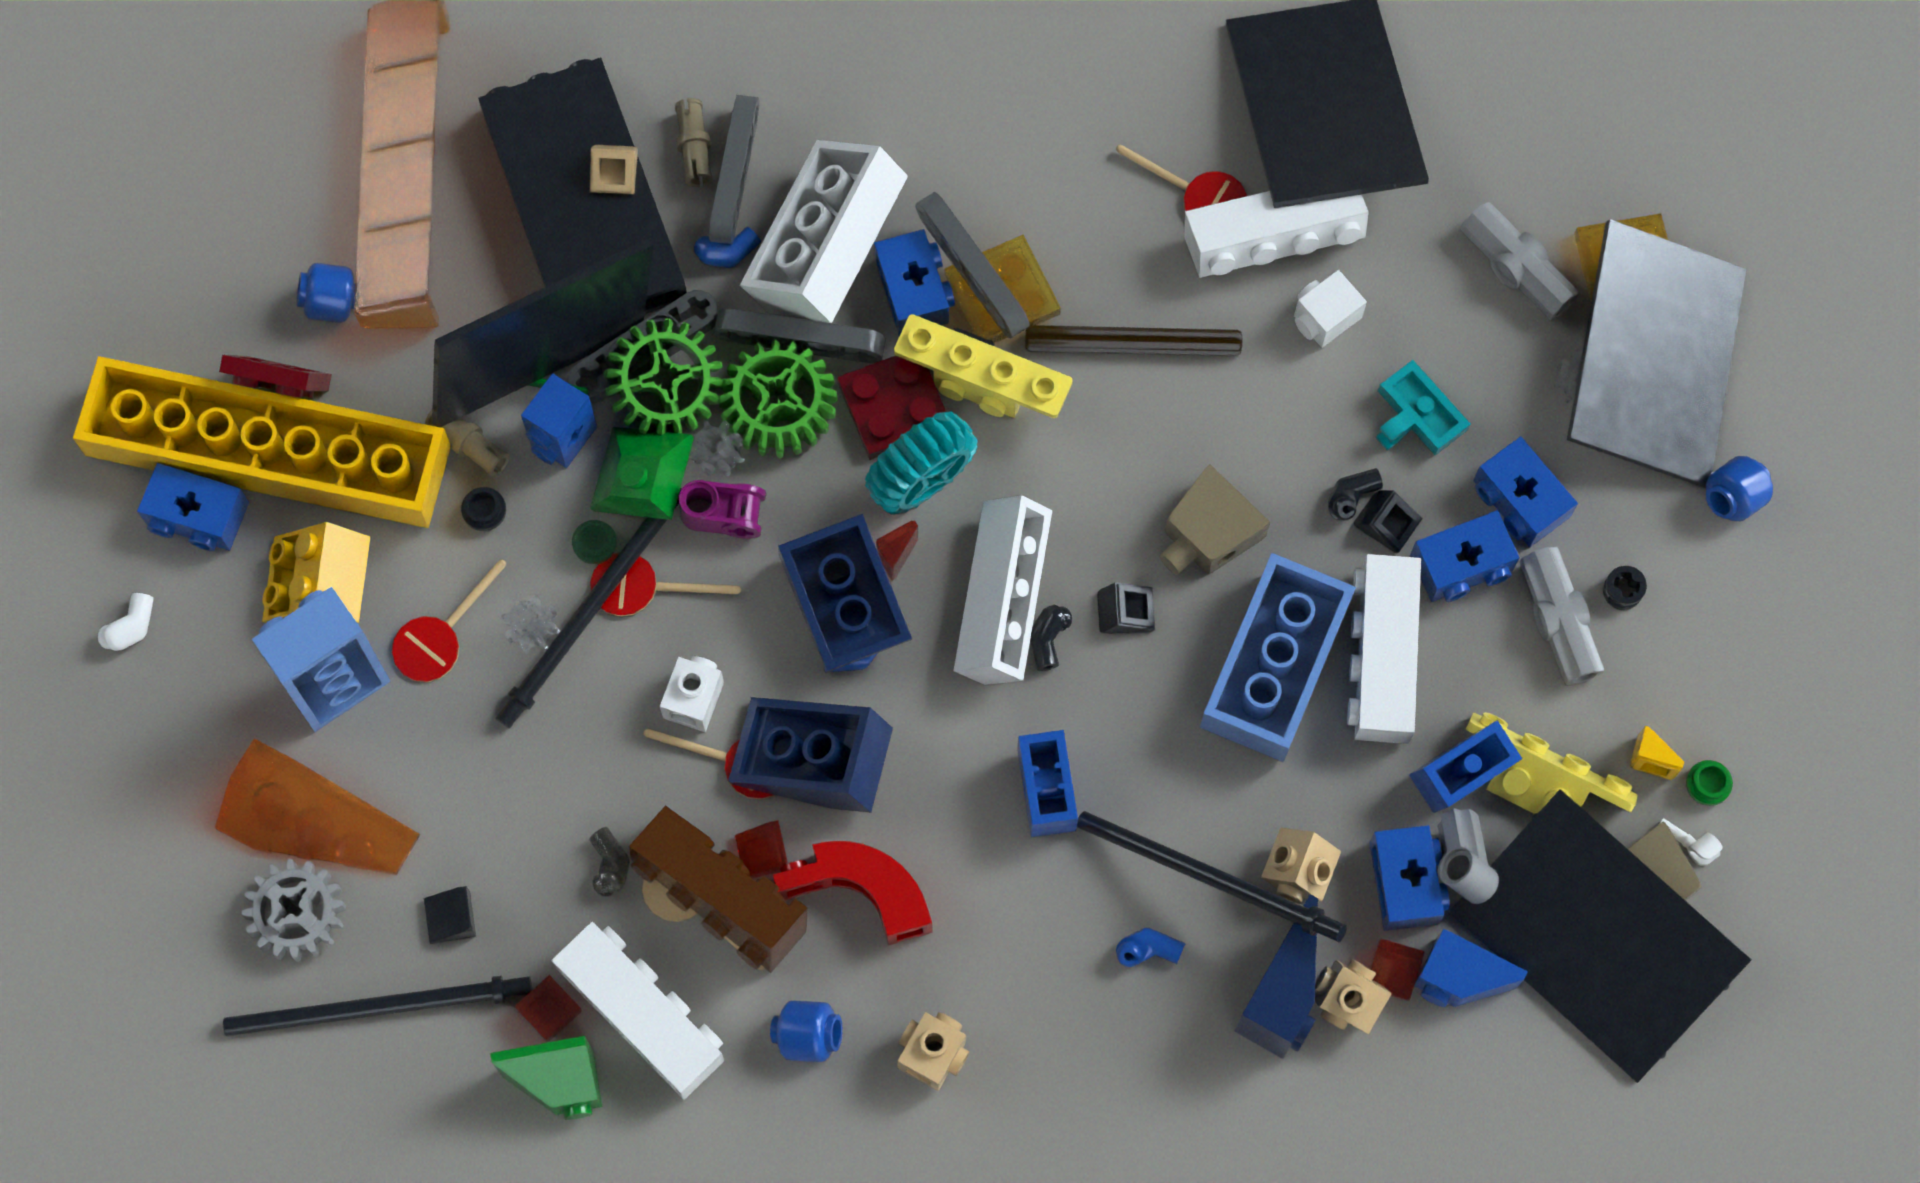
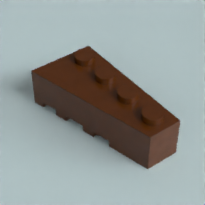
(718, 890)

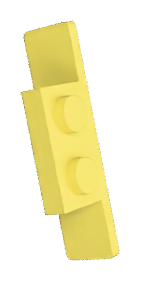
(981, 371)
(1543, 773)

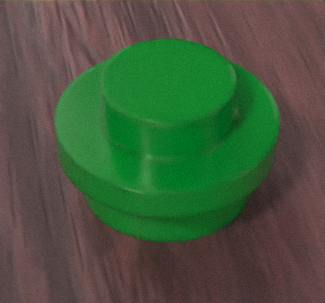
(1709, 782)

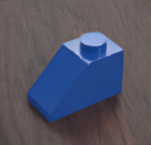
(1465, 767)
(1464, 972)

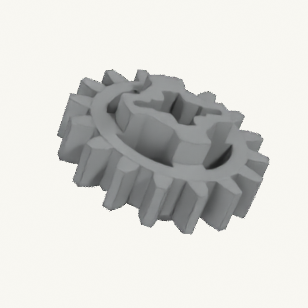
(283, 924)

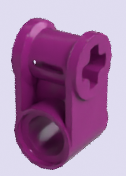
(725, 509)

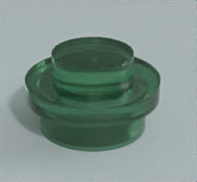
(594, 542)

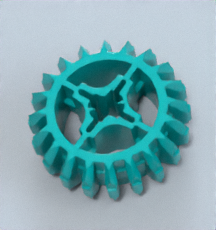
(921, 462)

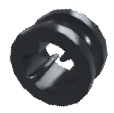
(1635, 580)

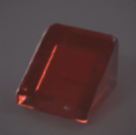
(896, 547)
(762, 849)
(1396, 967)

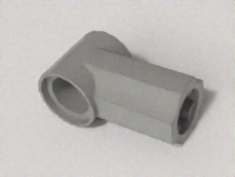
(1464, 857)

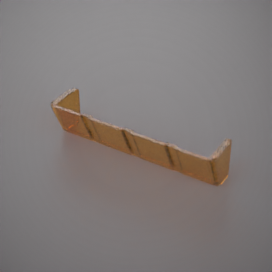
(398, 164)

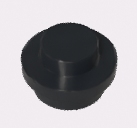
(483, 509)

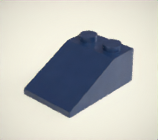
(844, 593)
(812, 752)
(1281, 1004)

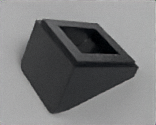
(1388, 519)
(1125, 608)
(450, 915)

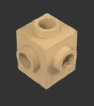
(1300, 865)
(1362, 1005)
(928, 1065)

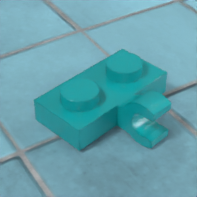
(1421, 409)

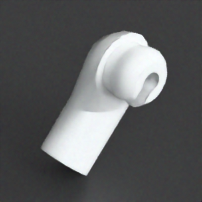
(130, 628)

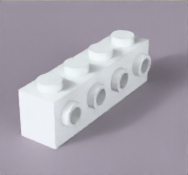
(1256, 233)
(1003, 590)
(1386, 649)
(639, 1010)

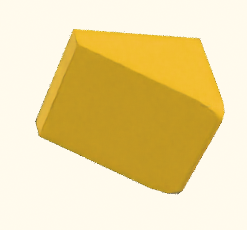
(1655, 756)

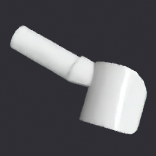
(1701, 851)

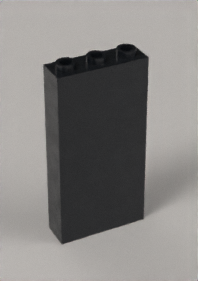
(544, 148)

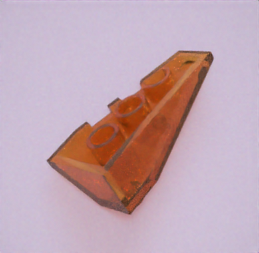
(297, 812)

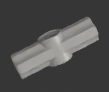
(1519, 261)
(1561, 615)

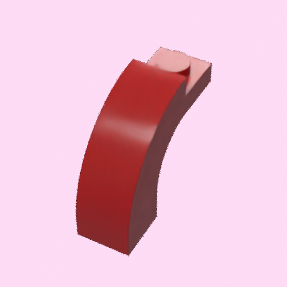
(868, 873)

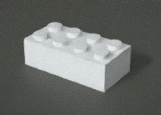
(824, 230)

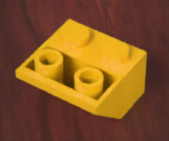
(315, 561)

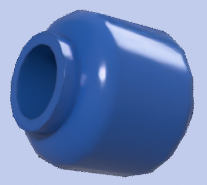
(326, 292)
(1739, 488)
(806, 1031)

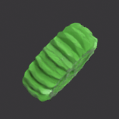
(659, 357)
(793, 368)

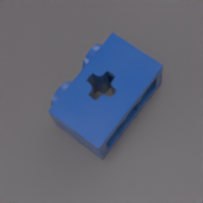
(908, 258)
(558, 421)
(1520, 471)
(175, 491)
(1479, 539)
(1047, 783)
(1398, 901)

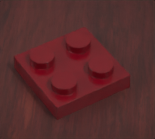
(262, 373)
(888, 400)

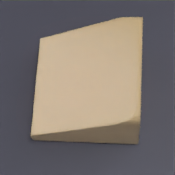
(613, 169)

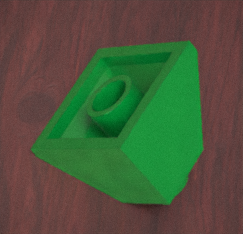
(642, 473)
(555, 1075)

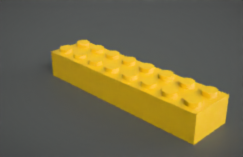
(263, 441)

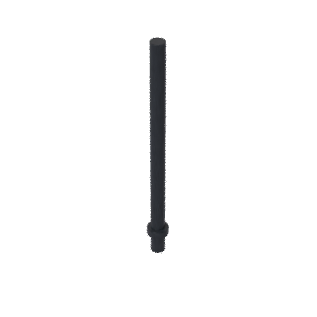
(523, 695)
(1311, 919)
(495, 990)

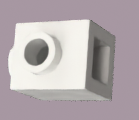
(1328, 308)
(692, 692)

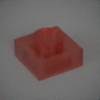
(548, 1008)

